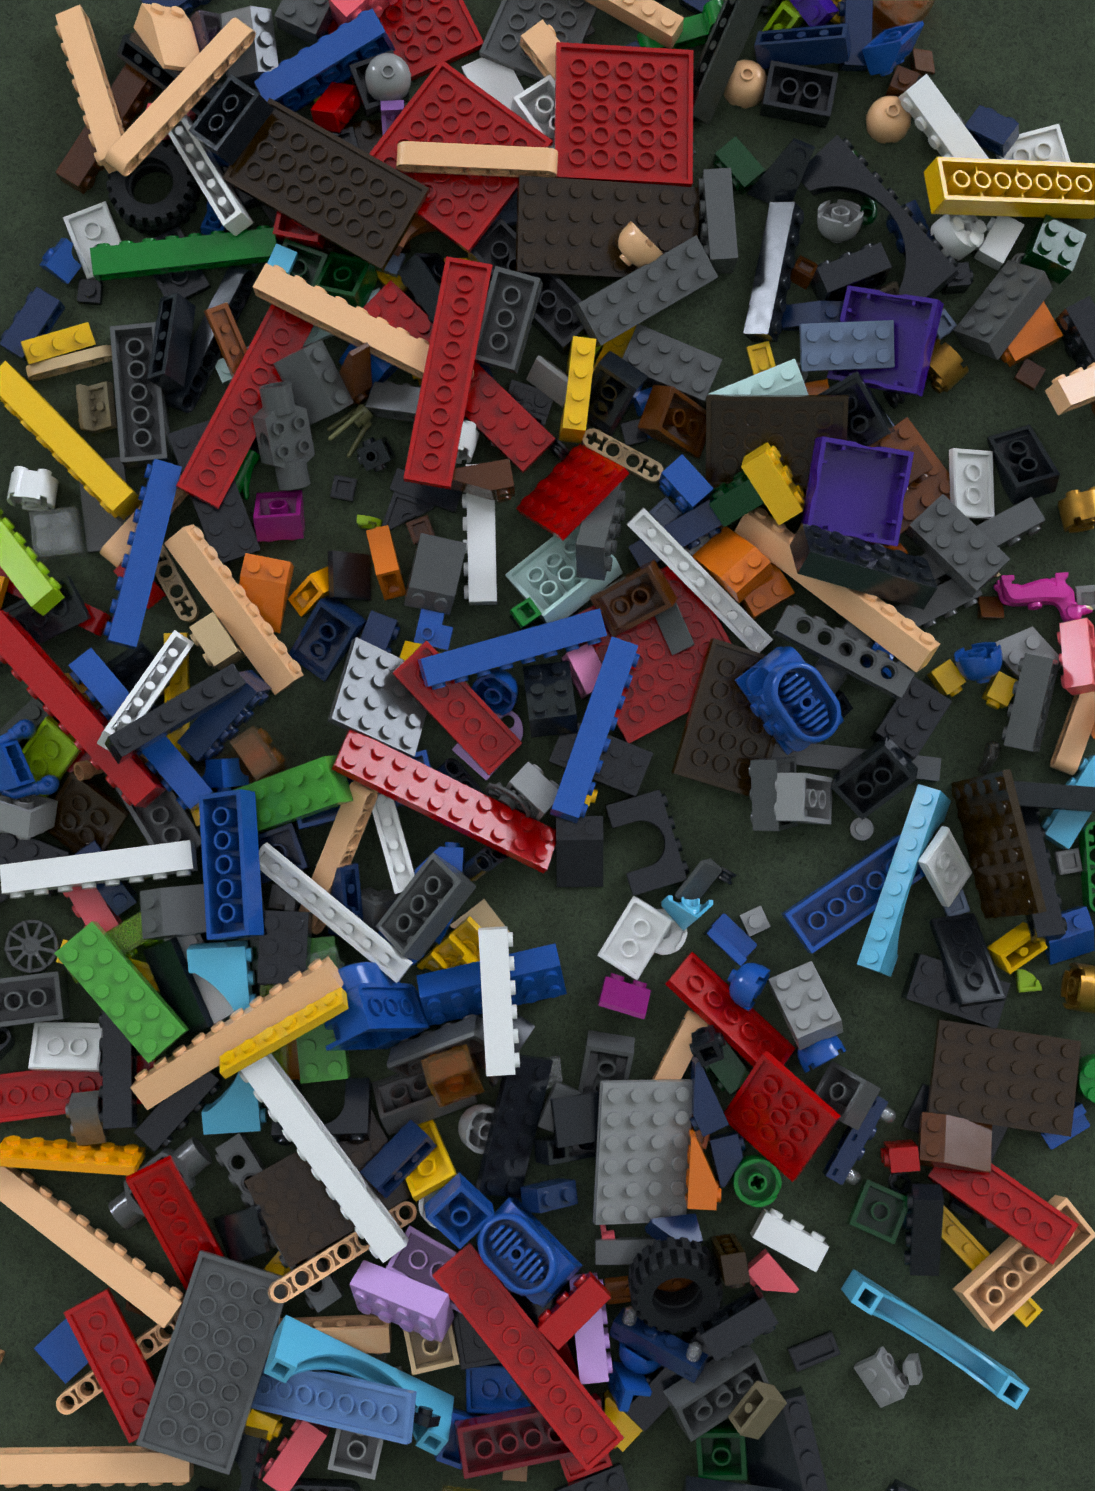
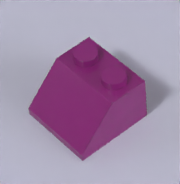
(279, 516)
(624, 996)

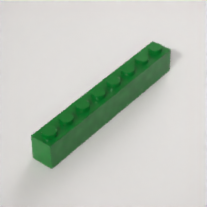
(182, 254)

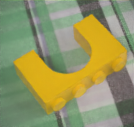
(578, 390)

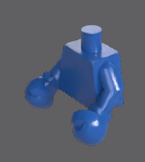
(15, 774)

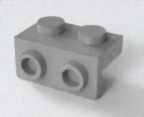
(882, 1377)

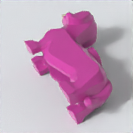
(1042, 592)

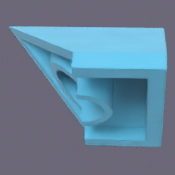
(686, 911)

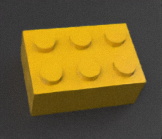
(774, 483)

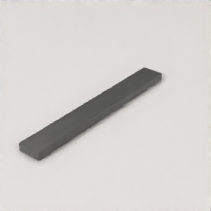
(838, 757)

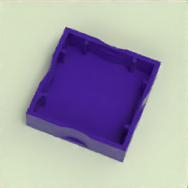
(914, 337)
(857, 490)

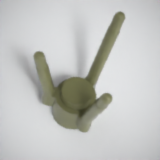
(359, 417)

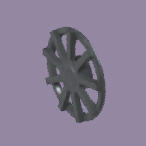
(508, 798)
(30, 946)

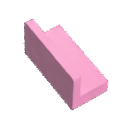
(583, 668)

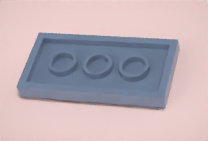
(846, 346)

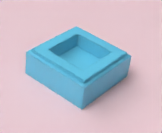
(283, 257)

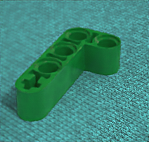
(695, 28)
(1088, 865)

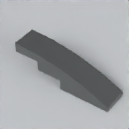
(620, 1250)

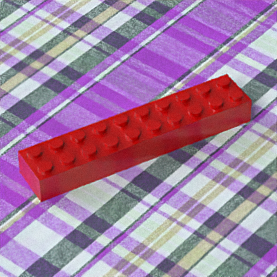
(73, 711)

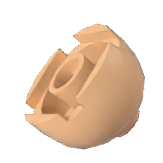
(746, 84)
(887, 120)
(637, 247)

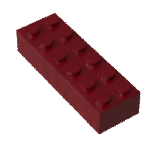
(508, 1441)

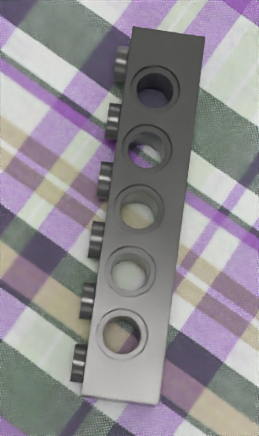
(900, 672)

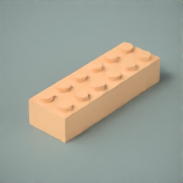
(1016, 1273)

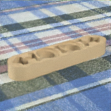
(69, 362)
(624, 452)
(171, 581)

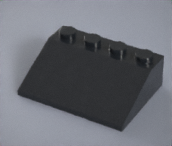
(787, 1451)

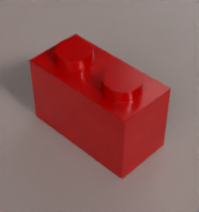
(336, 106)
(900, 1156)

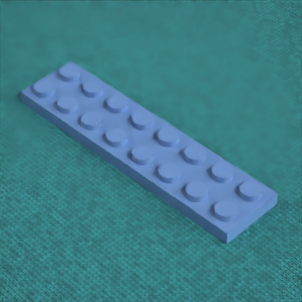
(341, 1403)

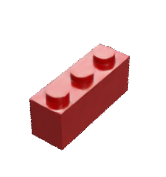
(573, 1309)

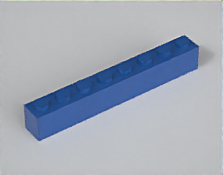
(143, 554)
(512, 647)
(594, 729)
(162, 754)

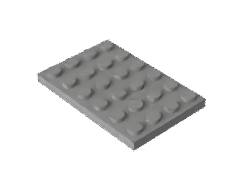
(642, 1150)

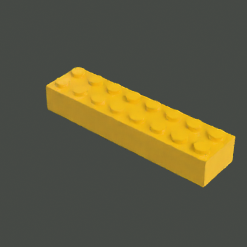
(1011, 188)
(66, 444)

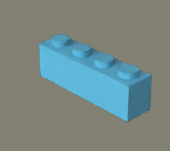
(1065, 825)

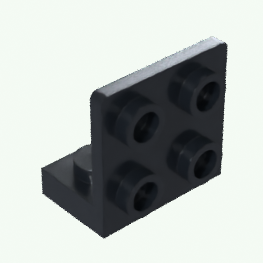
(131, 665)

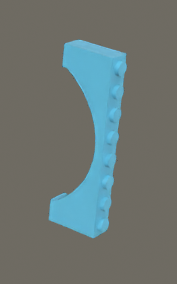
(923, 819)
(228, 969)
(304, 1348)
(981, 1367)

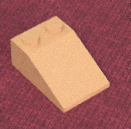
(167, 35)

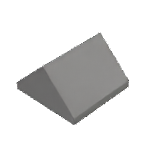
(549, 379)

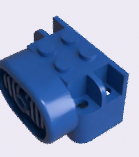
(791, 699)
(378, 1011)
(525, 1253)

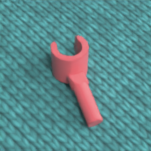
(606, 1234)

